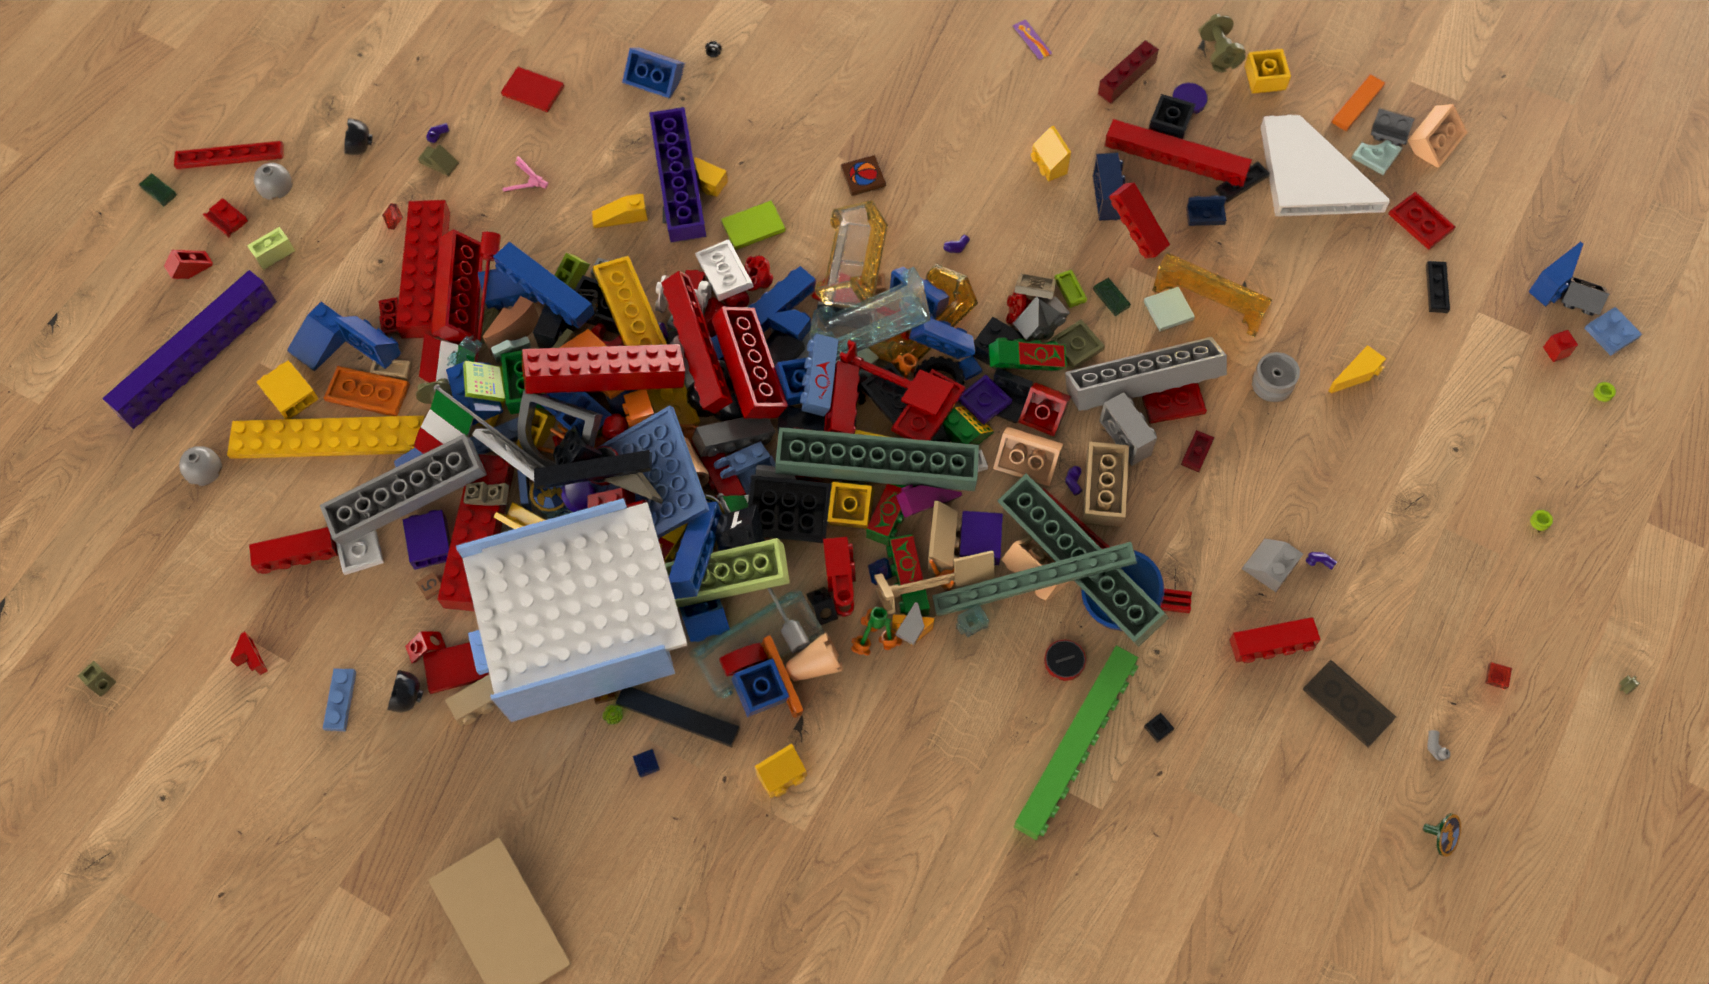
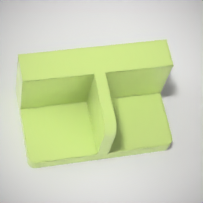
(271, 248)

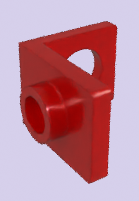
(422, 644)

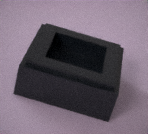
(1159, 727)

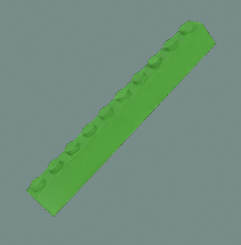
(1075, 743)

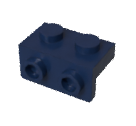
(1206, 211)

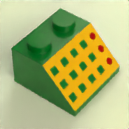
(965, 427)

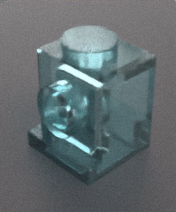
(973, 615)

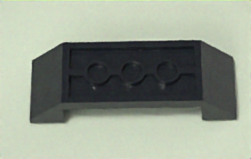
(888, 395)

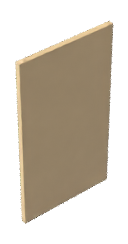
(498, 918)

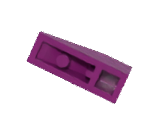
(921, 498)

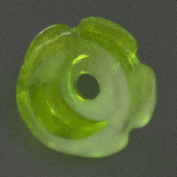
(612, 719)

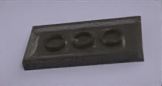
(1349, 703)

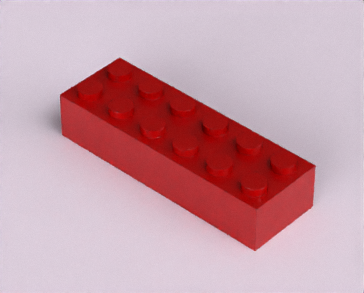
(457, 288)
(749, 362)

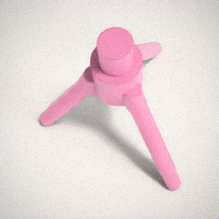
(534, 180)

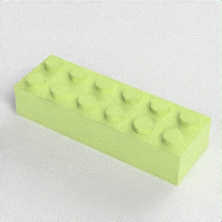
(740, 571)

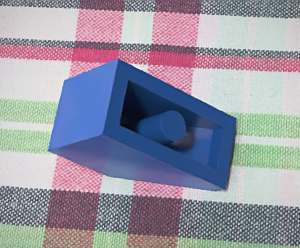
(790, 322)

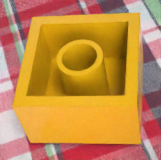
(1267, 71)
(850, 505)

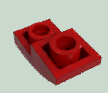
(388, 315)
(742, 659)

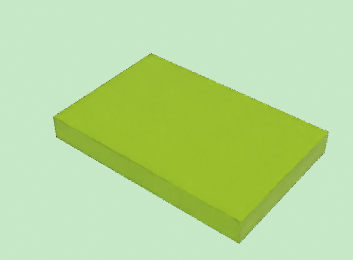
(753, 225)

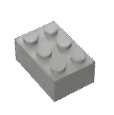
(1128, 427)

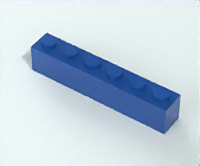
(543, 285)
(694, 553)

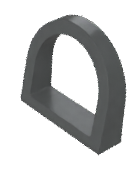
(526, 415)

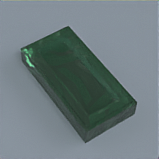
(157, 189)
(1111, 296)

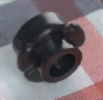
(711, 52)

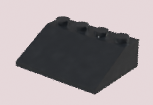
(791, 507)

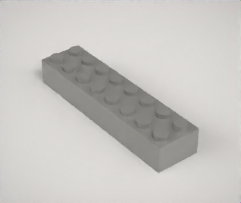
(1146, 373)
(402, 490)

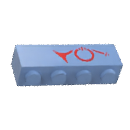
(819, 375)

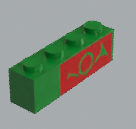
(1027, 355)
(886, 516)
(907, 570)

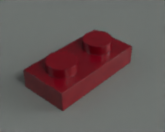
(1197, 451)

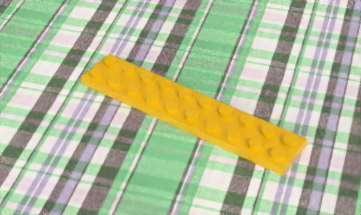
(639, 327)
(323, 436)

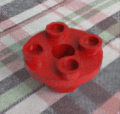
(759, 272)
(1017, 304)

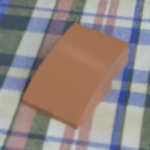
(512, 323)

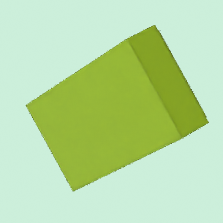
(1070, 288)

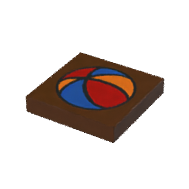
(863, 175)

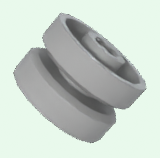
(1275, 377)

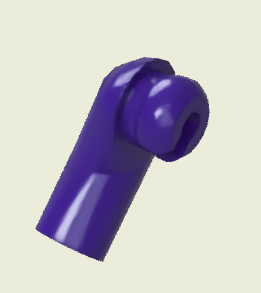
(435, 132)
(956, 246)

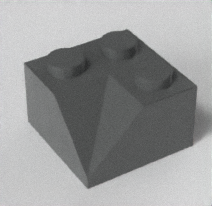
(1041, 318)

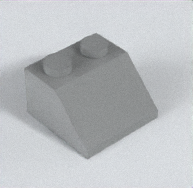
(1273, 562)

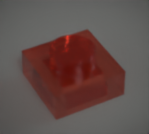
(392, 216)
(1498, 675)

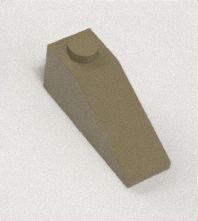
(637, 484)

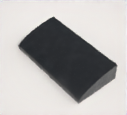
(783, 347)

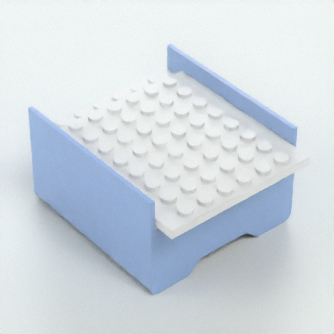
(571, 608)

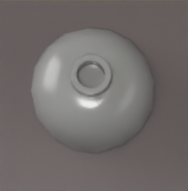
(272, 180)
(200, 465)

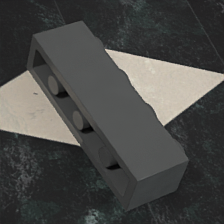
(731, 435)

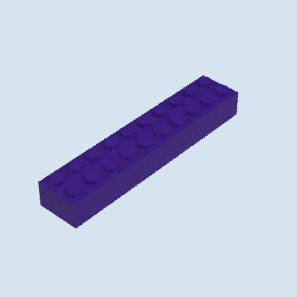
(190, 349)

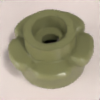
(1629, 684)

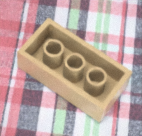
(1106, 484)

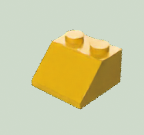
(1051, 154)
(781, 771)

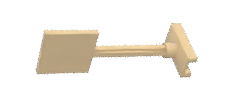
(967, 571)

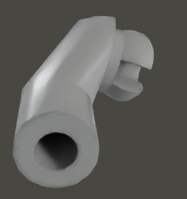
(1434, 747)

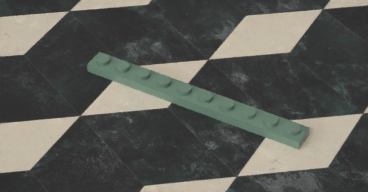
(1034, 579)

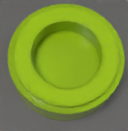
(1604, 391)
(1541, 520)

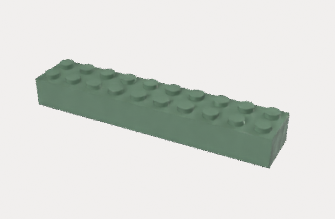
(877, 459)
(1063, 539)

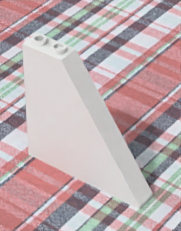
(1311, 174)

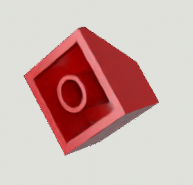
(1044, 409)

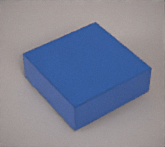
(970, 367)

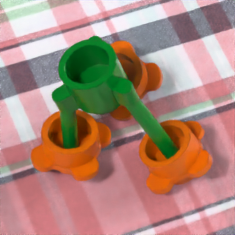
(874, 620)

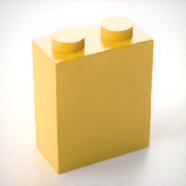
(287, 390)

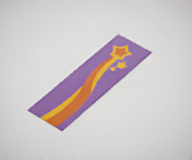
(1032, 39)

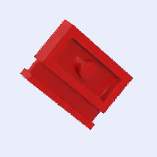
(225, 217)

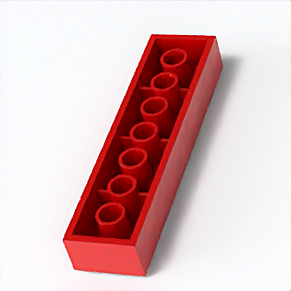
(425, 225)
(602, 368)
(471, 524)

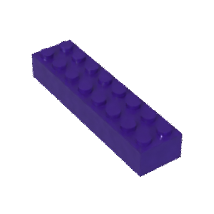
(677, 175)

